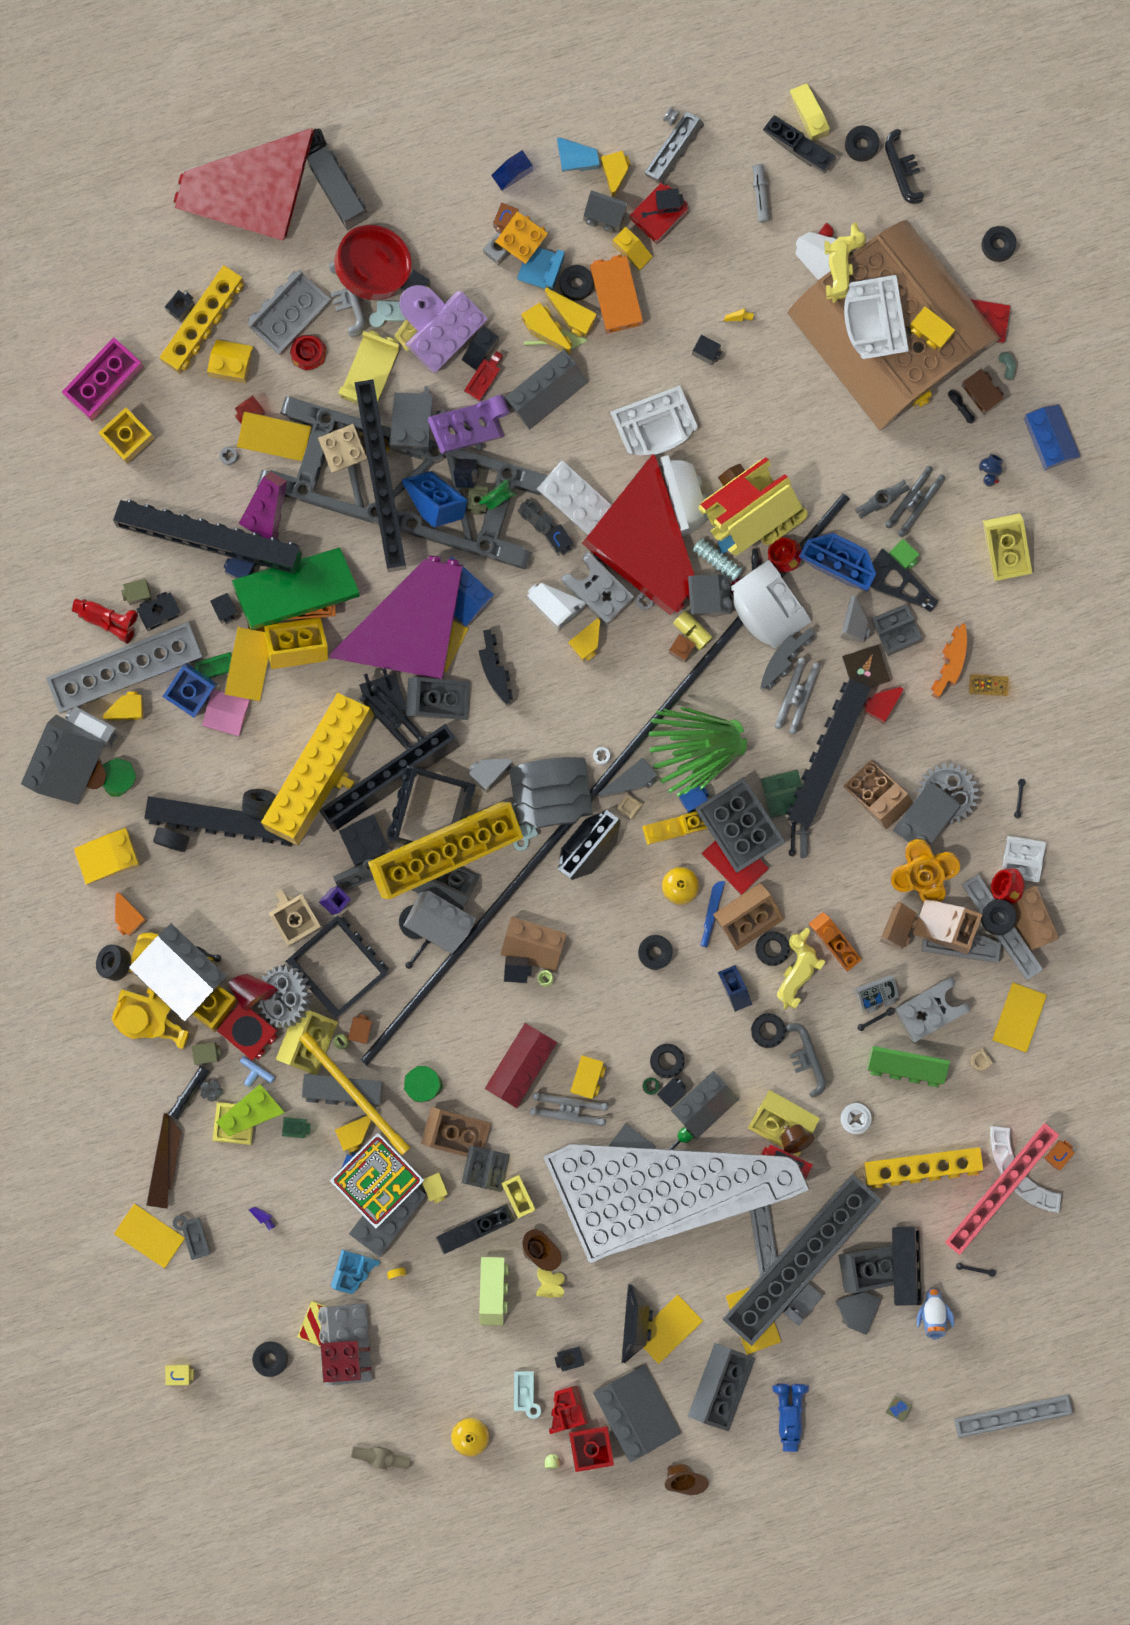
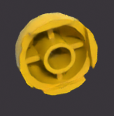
(676, 894)
(472, 1427)

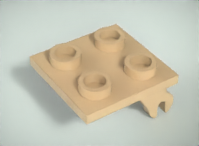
(343, 448)

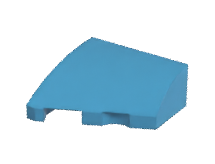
(351, 1271)

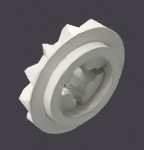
(855, 1109)

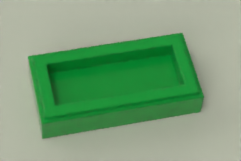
(215, 665)

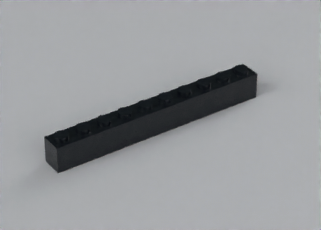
(380, 475)
(208, 536)

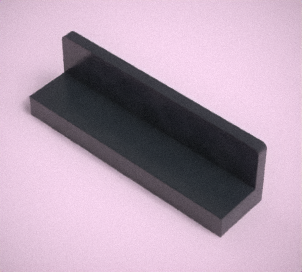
(906, 1266)

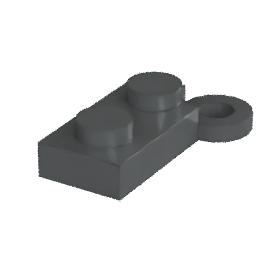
(354, 876)
(194, 1236)

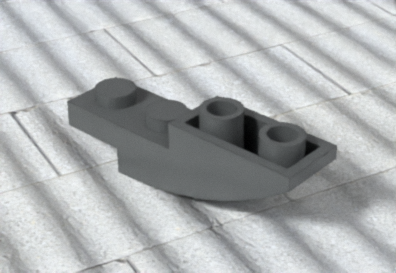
(779, 662)

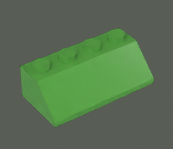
(907, 1065)

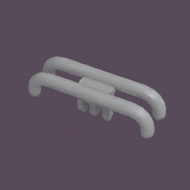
(349, 301)
(797, 695)
(569, 1109)

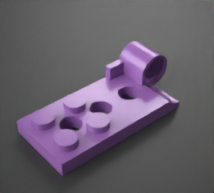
(486, 410)

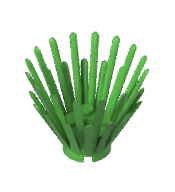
(717, 744)

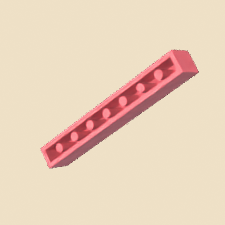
(1002, 1188)

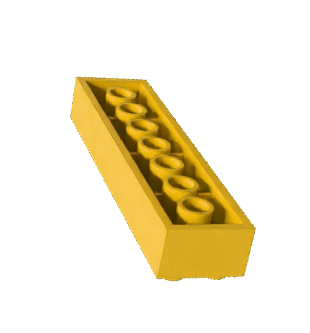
(317, 769)
(445, 850)

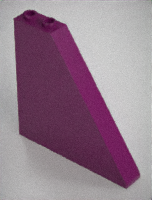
(411, 624)

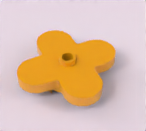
(922, 860)

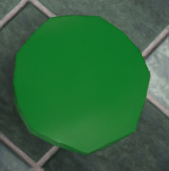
(497, 495)
(119, 777)
(422, 1084)

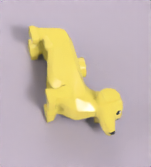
(838, 262)
(801, 970)

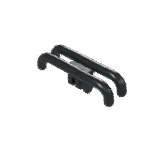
(902, 168)
(391, 717)

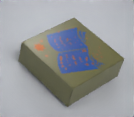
(898, 1408)

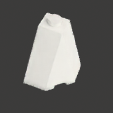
(812, 253)
(555, 605)

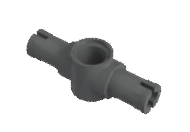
(890, 493)

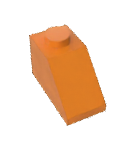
(126, 916)

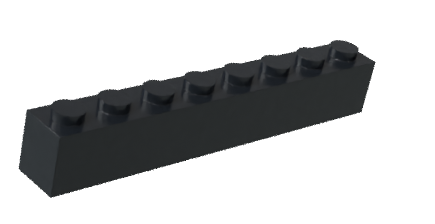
(828, 753)
(388, 778)
(209, 819)

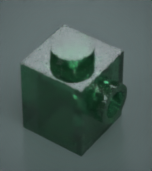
(296, 1127)

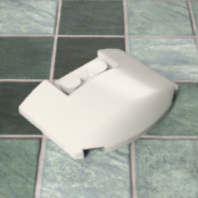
(875, 317)
(655, 423)
(768, 606)

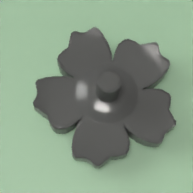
(211, 1090)

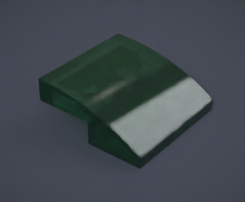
(779, 791)

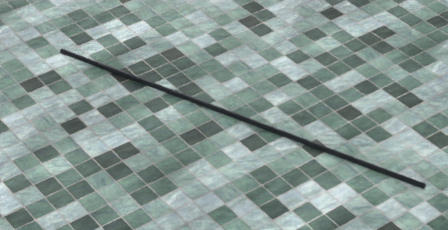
(562, 829)

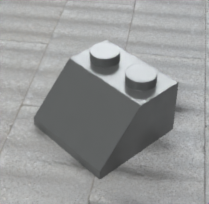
(605, 212)
(710, 595)

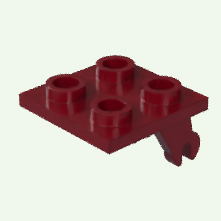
(341, 1361)

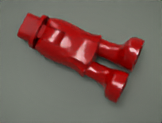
(105, 618)

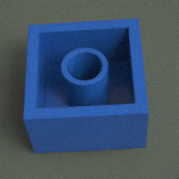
(189, 690)

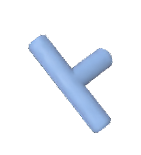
(256, 1070)

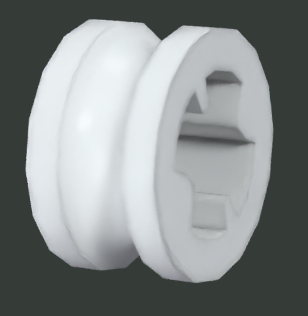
(607, 754)

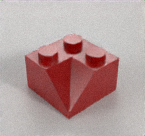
(591, 1448)

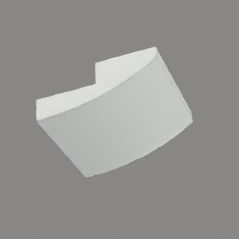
(1025, 856)

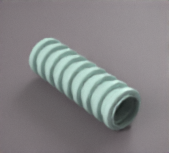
(717, 559)

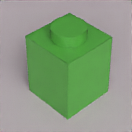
(904, 554)

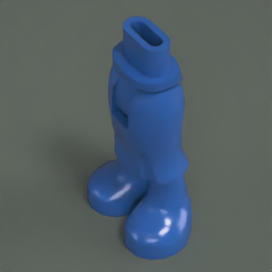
(790, 1415)

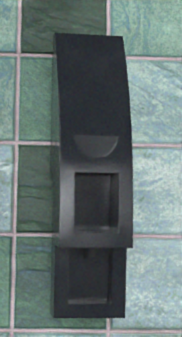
(798, 144)
(496, 676)
(475, 1229)

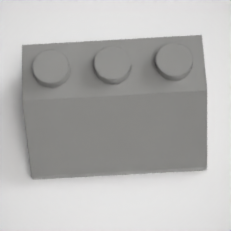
(439, 921)

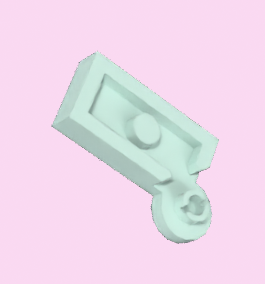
(386, 311)

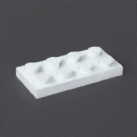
(574, 497)

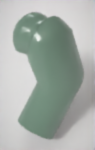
(1010, 364)

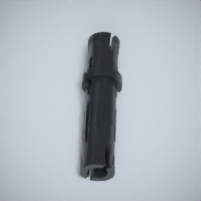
(189, 1092)

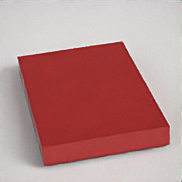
(740, 881)

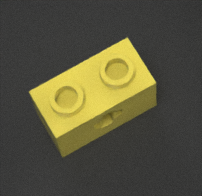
(518, 1196)

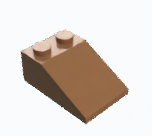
(898, 926)
(454, 1132)

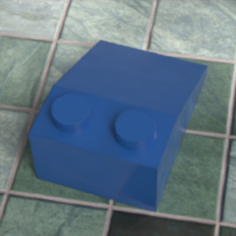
(435, 499)

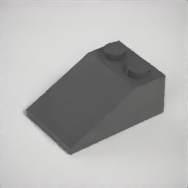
(409, 421)
(437, 698)
(927, 815)
(867, 1269)

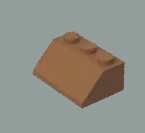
(748, 916)
(1033, 920)
(535, 942)

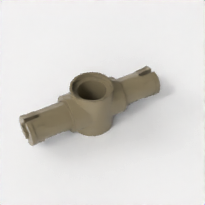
(380, 1457)

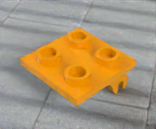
(521, 237)

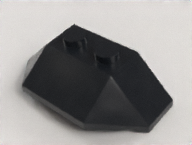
(589, 845)
(636, 1324)

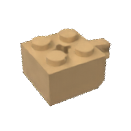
(283, 916)

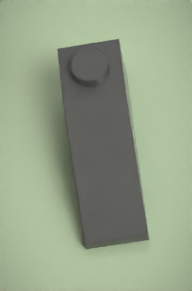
(633, 779)

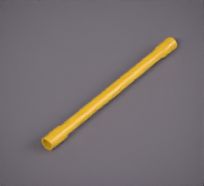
(395, 1139)

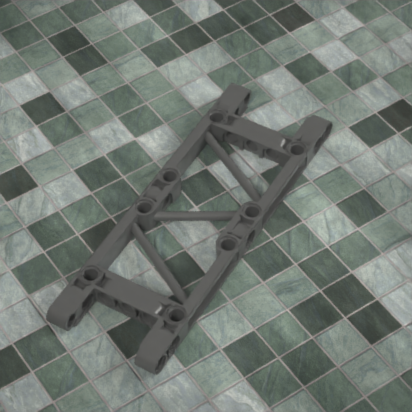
(493, 519)

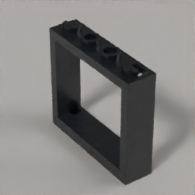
(462, 807)
(367, 951)

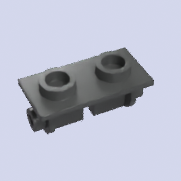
(529, 511)

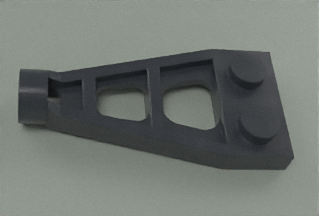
(883, 565)

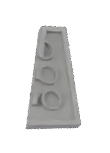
(981, 949)

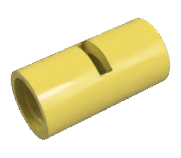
(693, 630)

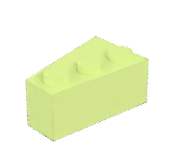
(493, 1290)

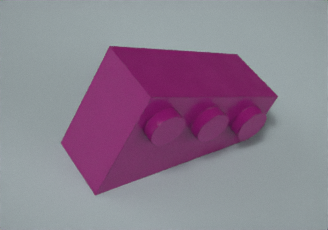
(265, 507)

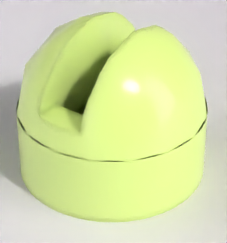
(549, 976)
(344, 1038)
(552, 1461)

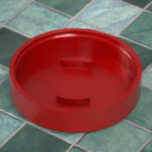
(372, 262)

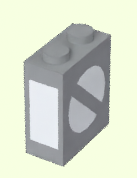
(93, 725)

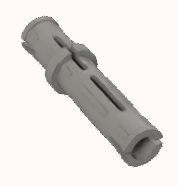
(761, 193)

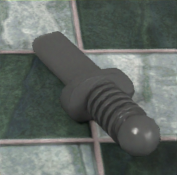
(803, 841)

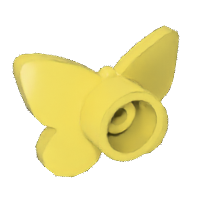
(550, 1284)

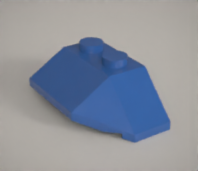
(840, 560)

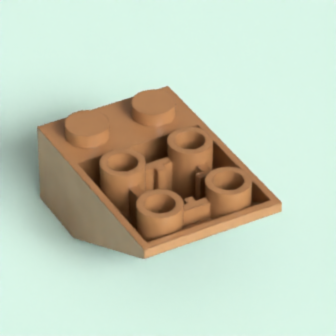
(879, 794)
(947, 925)

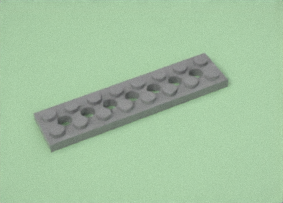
(112, 662)

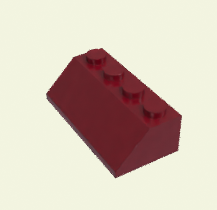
(521, 1065)

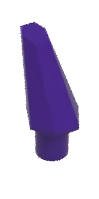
(262, 1217)

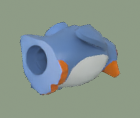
(934, 1315)

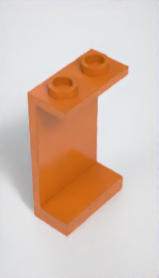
(616, 294)

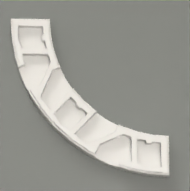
(1026, 1189)

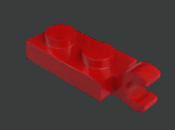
(484, 377)

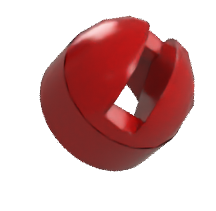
(826, 230)

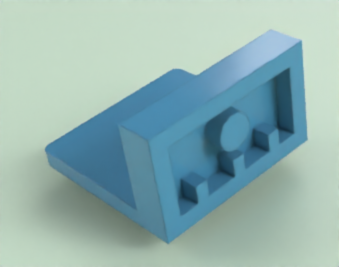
(542, 268)

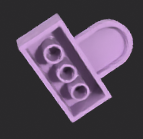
(439, 325)

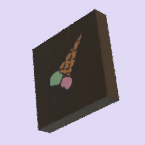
(867, 667)

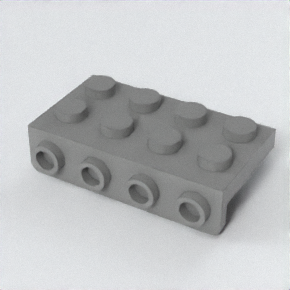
(288, 312)
(346, 1324)

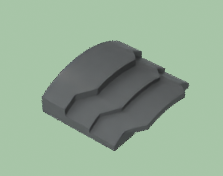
(551, 791)

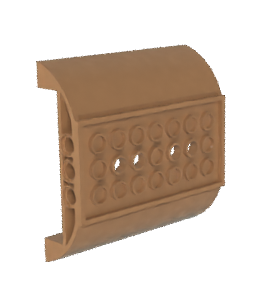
(894, 381)

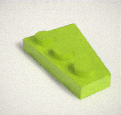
(250, 1111)

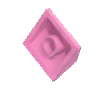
(225, 713)

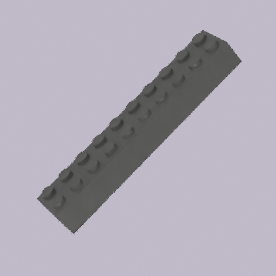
(801, 1259)

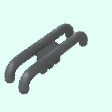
(915, 501)
(807, 1058)

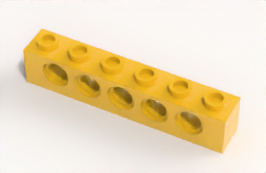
(224, 277)
(972, 1156)

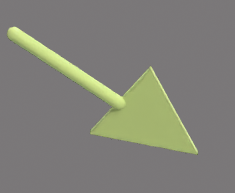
(576, 341)

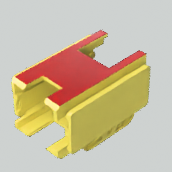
(753, 508)

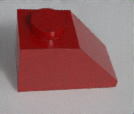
(882, 704)

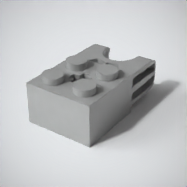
(595, 586)
(935, 1008)

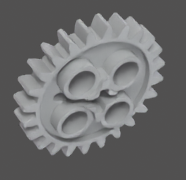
(941, 776)
(289, 1001)

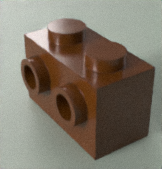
(983, 391)

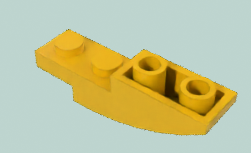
(673, 828)

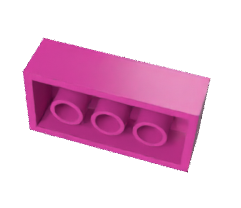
(102, 379)

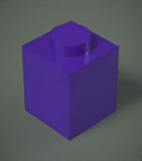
(335, 900)

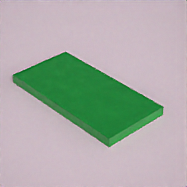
(279, 595)

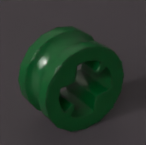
(657, 1085)

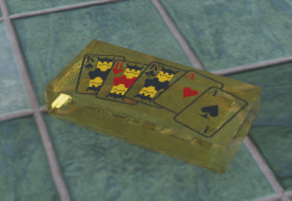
(988, 685)

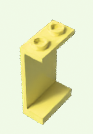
(373, 362)

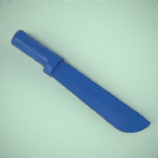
(714, 901)

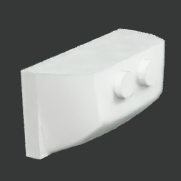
(684, 493)

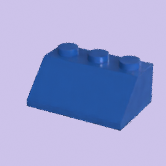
(1051, 436)
(471, 598)

